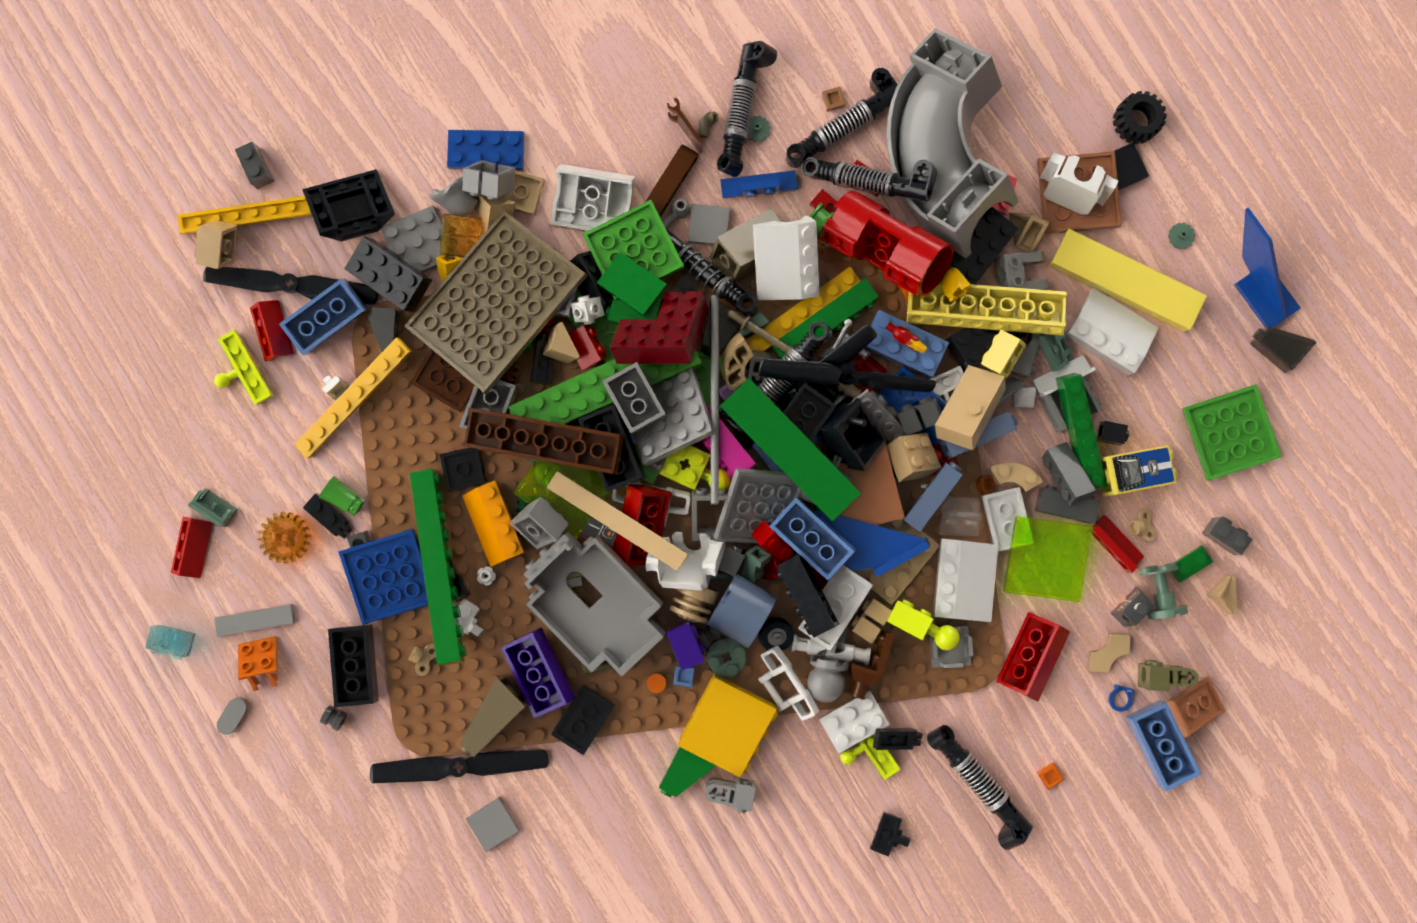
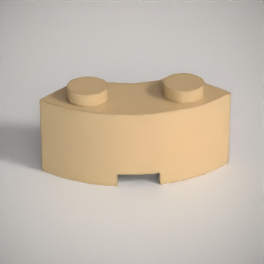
(734, 361)
(1015, 474)

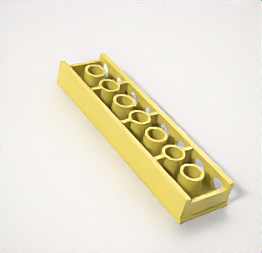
(1128, 281)
(992, 309)

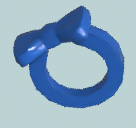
(1118, 688)

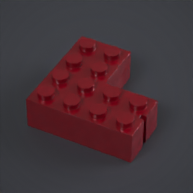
(664, 339)

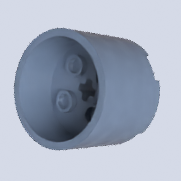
(742, 611)

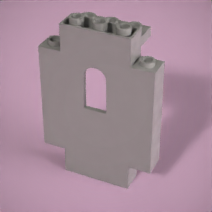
(616, 626)

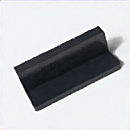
(587, 263)

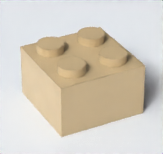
(216, 244)
(913, 457)

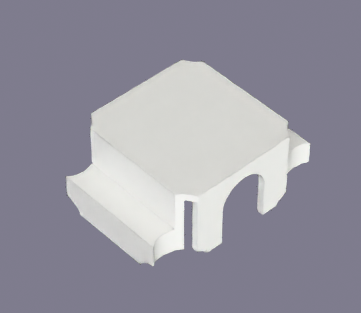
(1072, 193)
(696, 569)

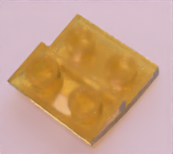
(459, 234)

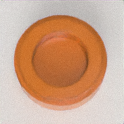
(656, 682)

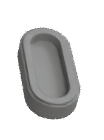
(232, 716)

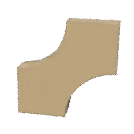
(1104, 657)

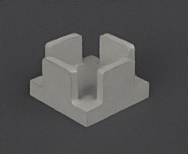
(956, 657)

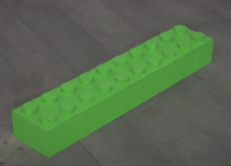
(587, 393)

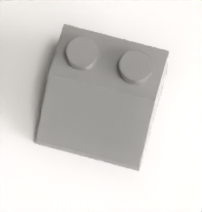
(539, 523)

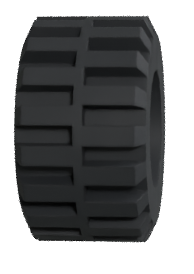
(1150, 107)

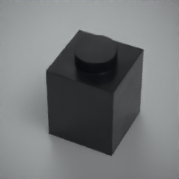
(1112, 433)

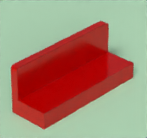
(271, 336)
(1116, 544)
(191, 547)

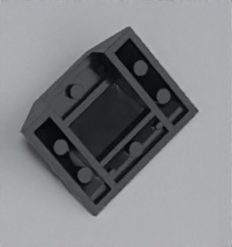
(349, 206)

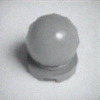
(826, 679)

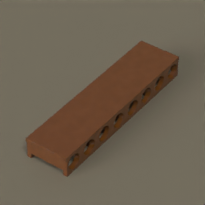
(543, 440)

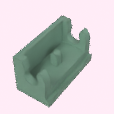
(213, 507)

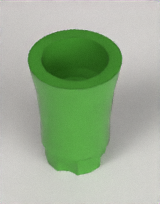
(341, 496)

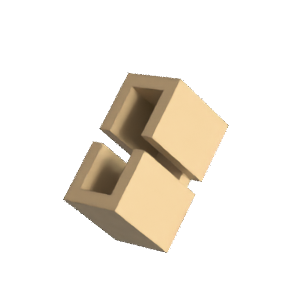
(865, 628)

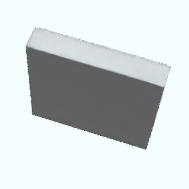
(707, 223)
(492, 824)

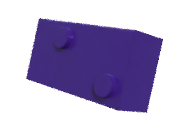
(686, 645)
(538, 672)

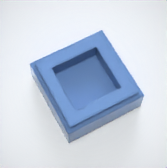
(684, 677)

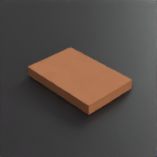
(1196, 706)

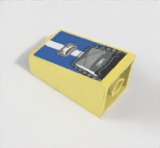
(1138, 470)

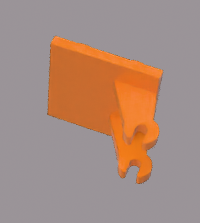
(257, 659)

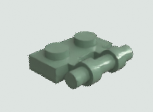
(1056, 350)

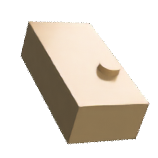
(970, 407)

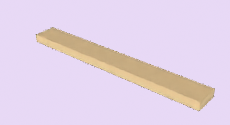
(617, 521)

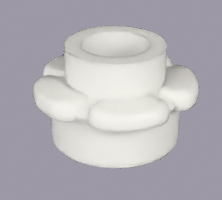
(491, 576)

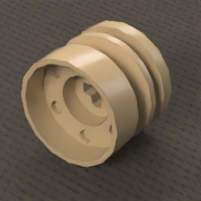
(693, 604)

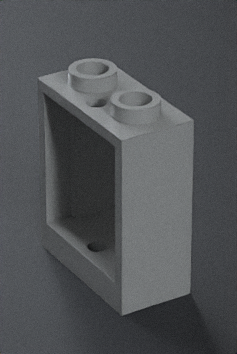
(703, 494)

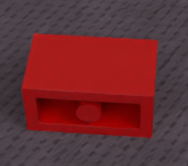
(587, 346)
(772, 542)

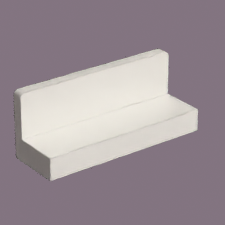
(1047, 383)

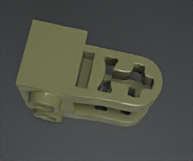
(1158, 677)

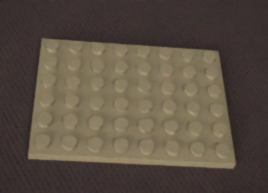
(495, 301)

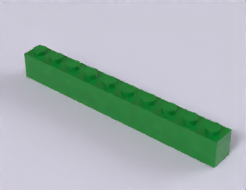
(437, 567)

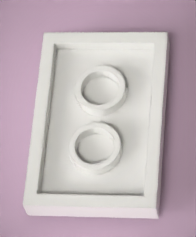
(1000, 514)
(853, 722)

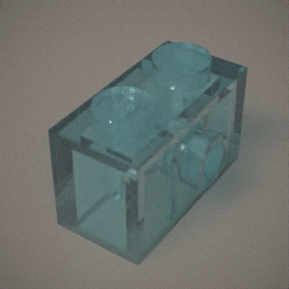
(169, 641)

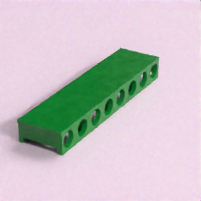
(790, 449)

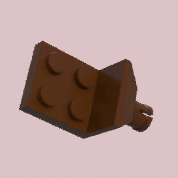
(865, 676)

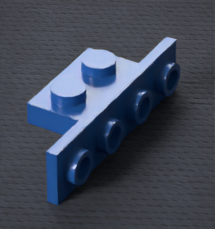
(759, 184)

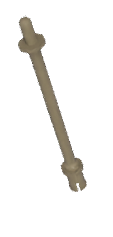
(850, 389)

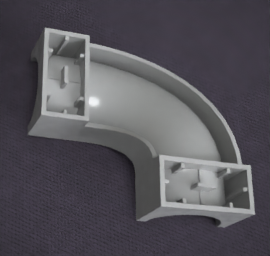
(933, 123)

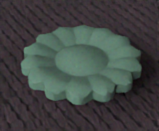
(758, 128)
(1181, 235)

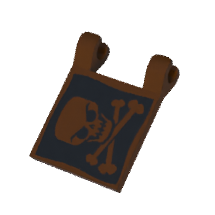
(685, 125)

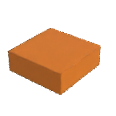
(1050, 776)

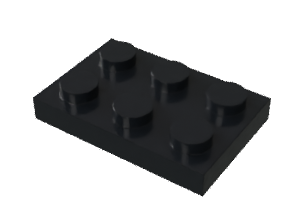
(583, 719)

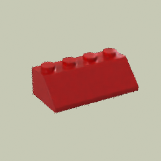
(649, 508)
(1033, 656)

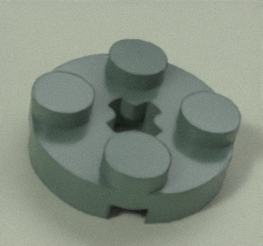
(716, 662)

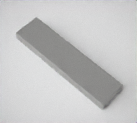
(254, 620)

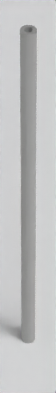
(715, 399)

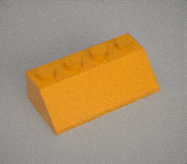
(492, 523)

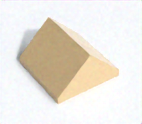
(559, 345)

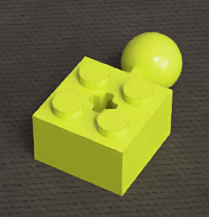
(691, 476)
(921, 624)

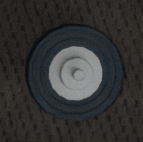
(776, 633)

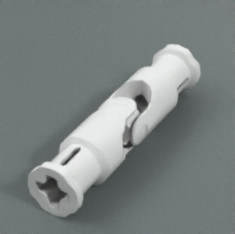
(848, 651)

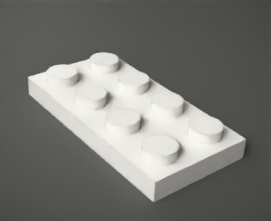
(845, 595)

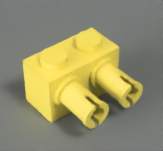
(1003, 353)

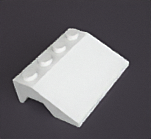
(590, 197)
(786, 259)
(1112, 332)
(965, 580)

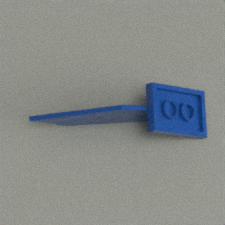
(1262, 286)
(876, 545)

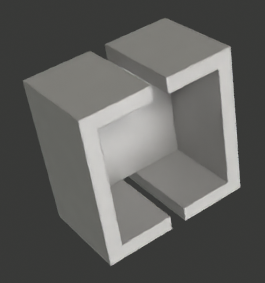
(482, 179)

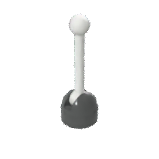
(848, 323)

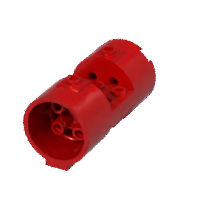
(906, 254)

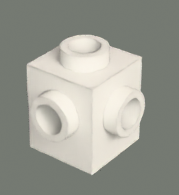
(587, 309)

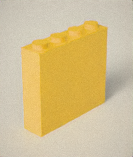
(728, 725)

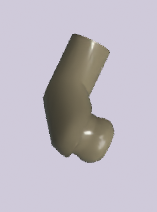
(705, 122)

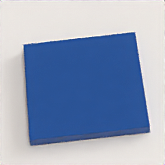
(386, 576)

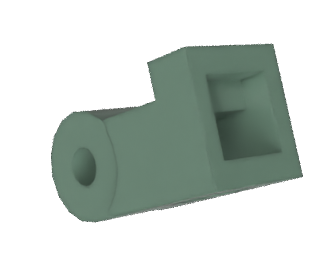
(754, 564)

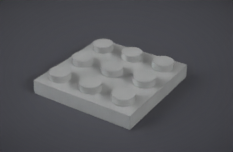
(416, 238)

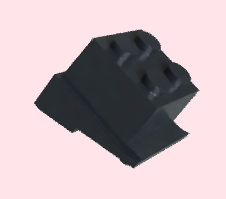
(852, 436)

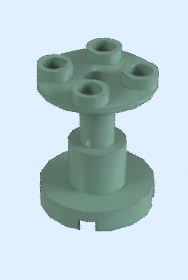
(1164, 599)

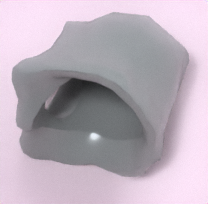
(454, 199)

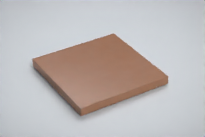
(1100, 216)
(879, 494)

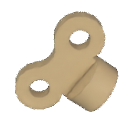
(1142, 526)
(422, 658)

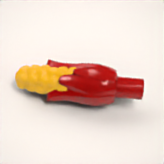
(906, 338)

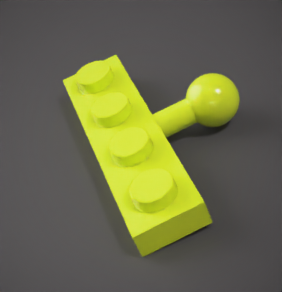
(243, 367)
(881, 758)

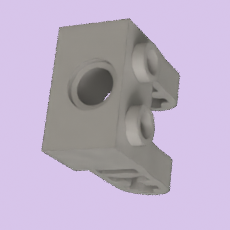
(1011, 270)
(737, 794)

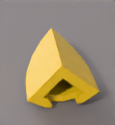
(445, 265)
(954, 284)

